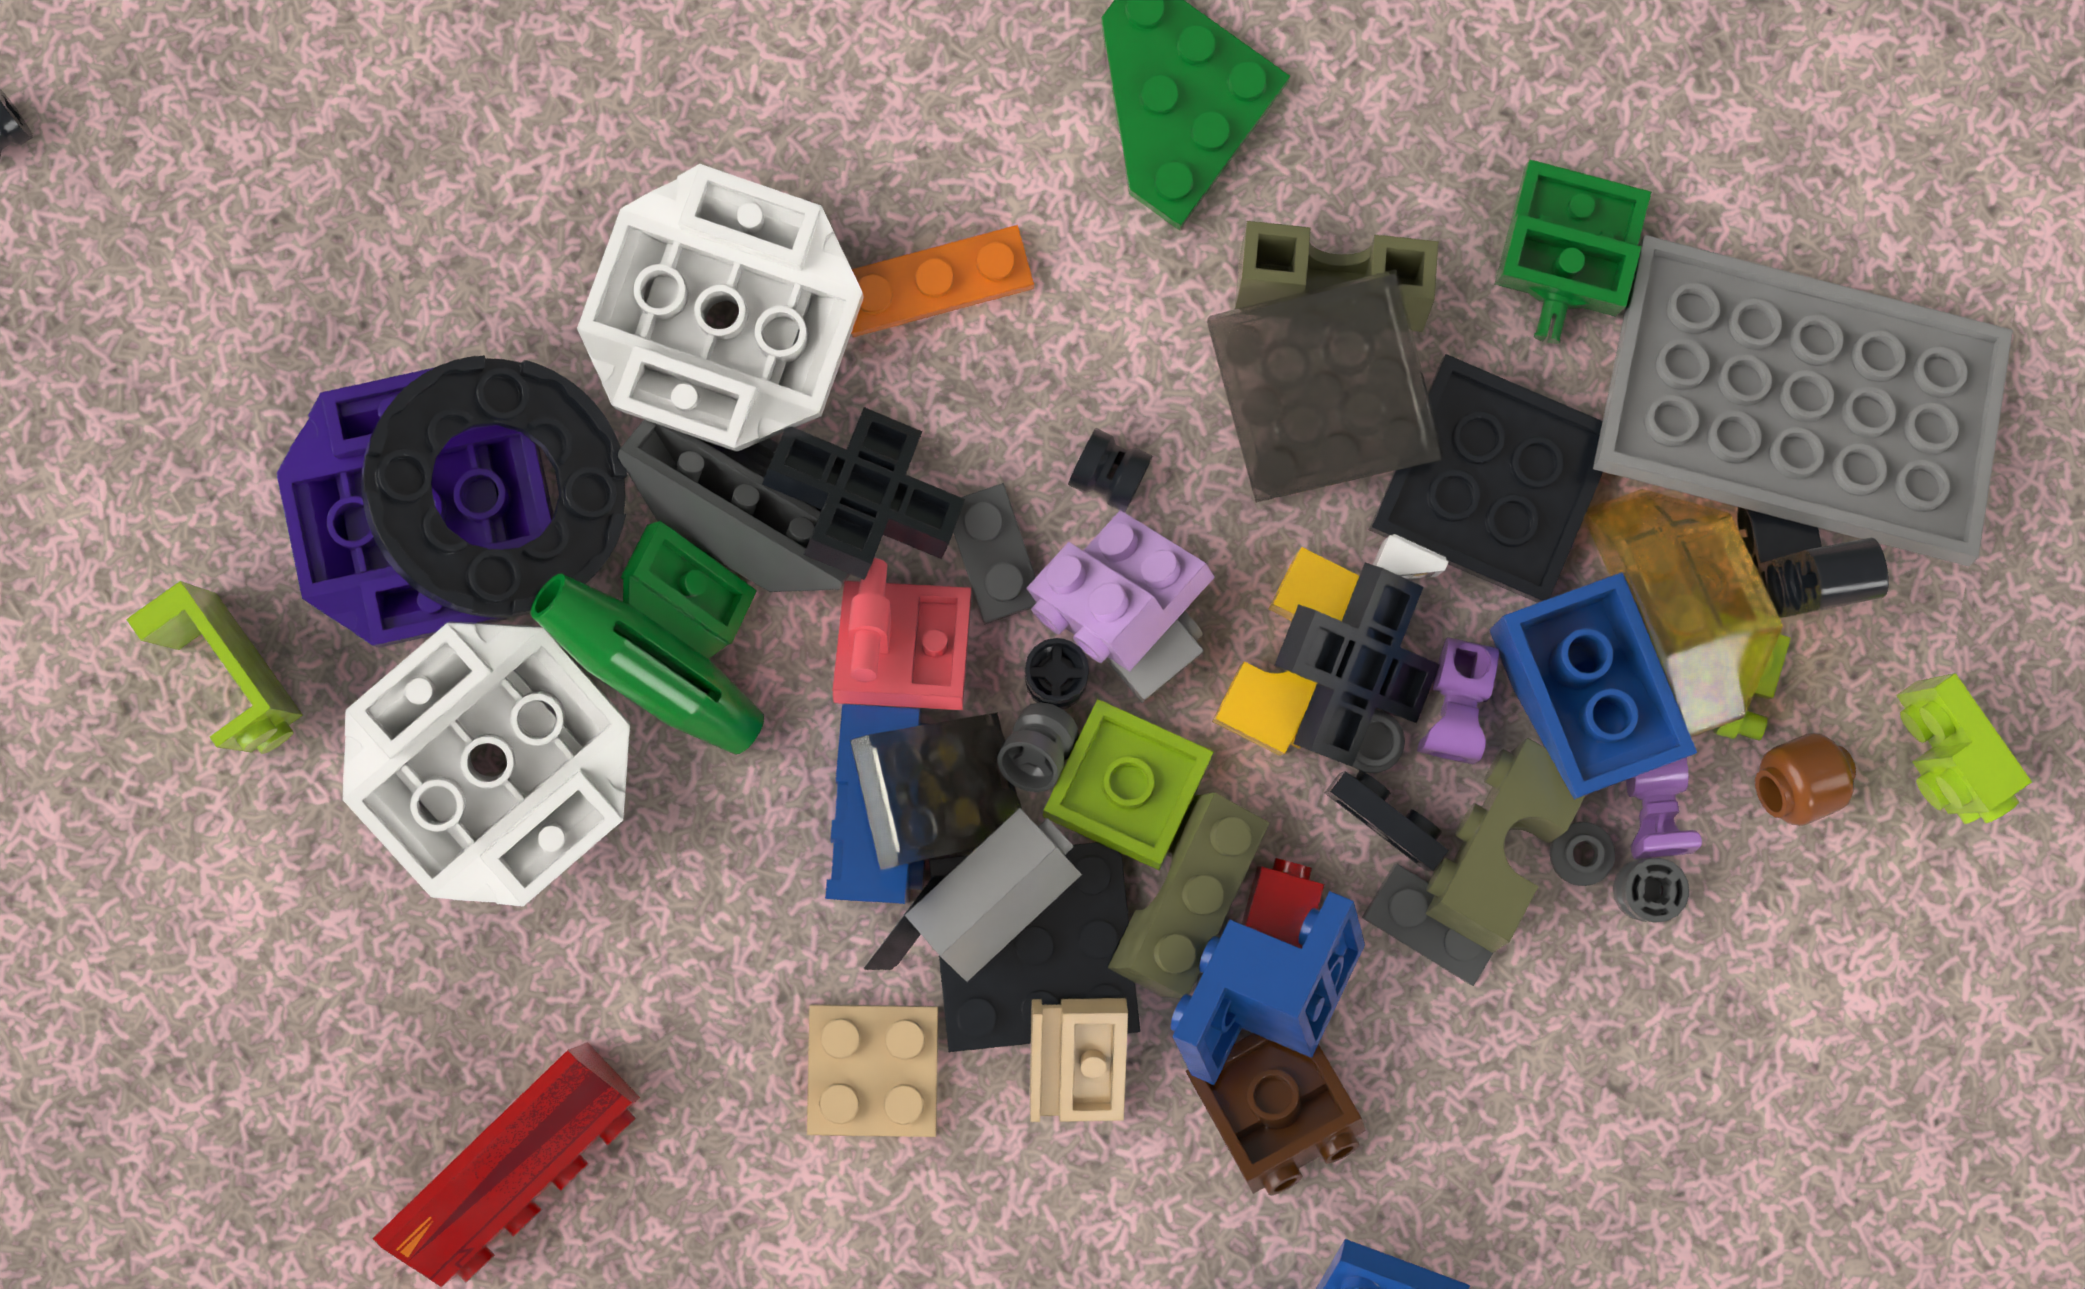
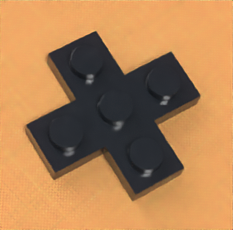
(863, 493)
(1357, 664)

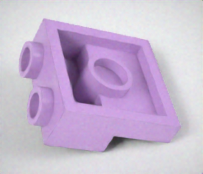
(1118, 590)

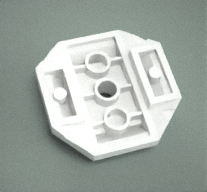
(707, 244)
(470, 831)

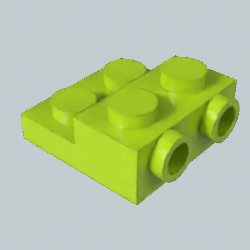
(1969, 762)

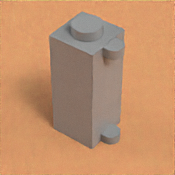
(995, 893)

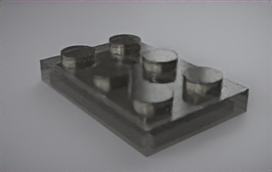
(933, 788)

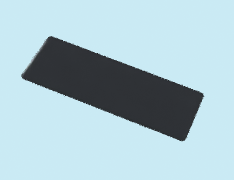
(901, 937)

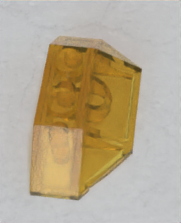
(1695, 599)

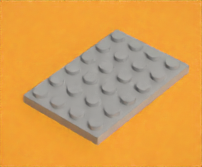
(1805, 401)

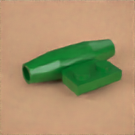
(660, 637)

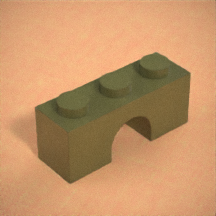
(1283, 263)
(1205, 873)
(1479, 889)

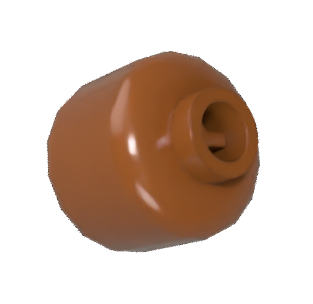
(1805, 779)

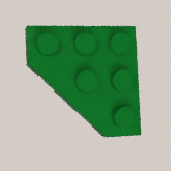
(1181, 99)

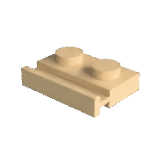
(1078, 1059)

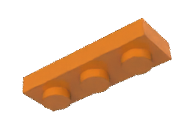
(941, 280)

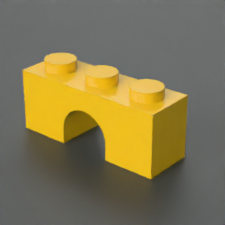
(1272, 705)

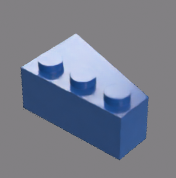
(855, 860)

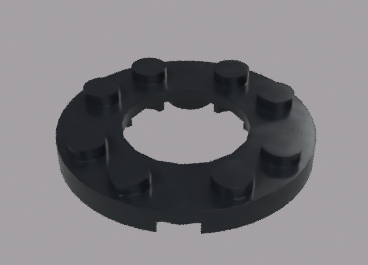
(516, 397)

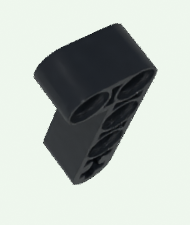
(1804, 574)

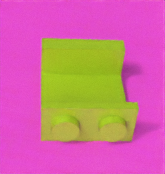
(190, 611)

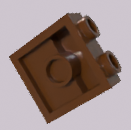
(1279, 1112)

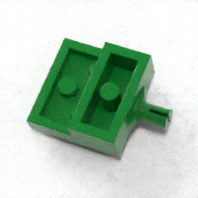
(1572, 243)

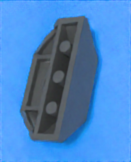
(723, 508)

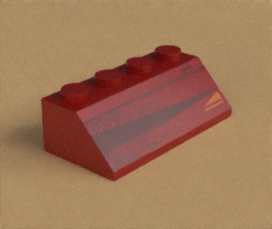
(509, 1166)

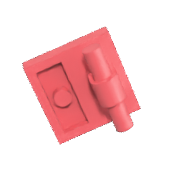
(901, 643)

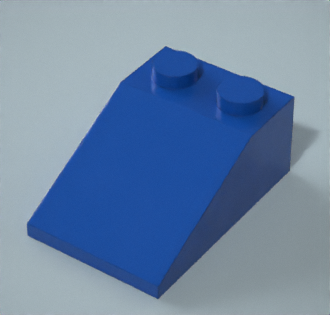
(1593, 685)

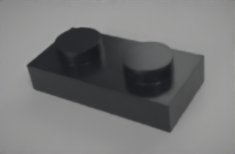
(1410, 835)

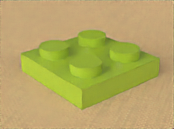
(1128, 784)

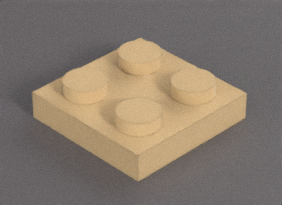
(872, 1070)

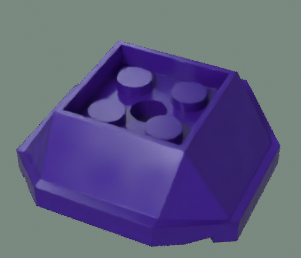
(482, 483)

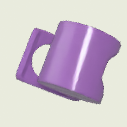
(1464, 679)
(1657, 831)

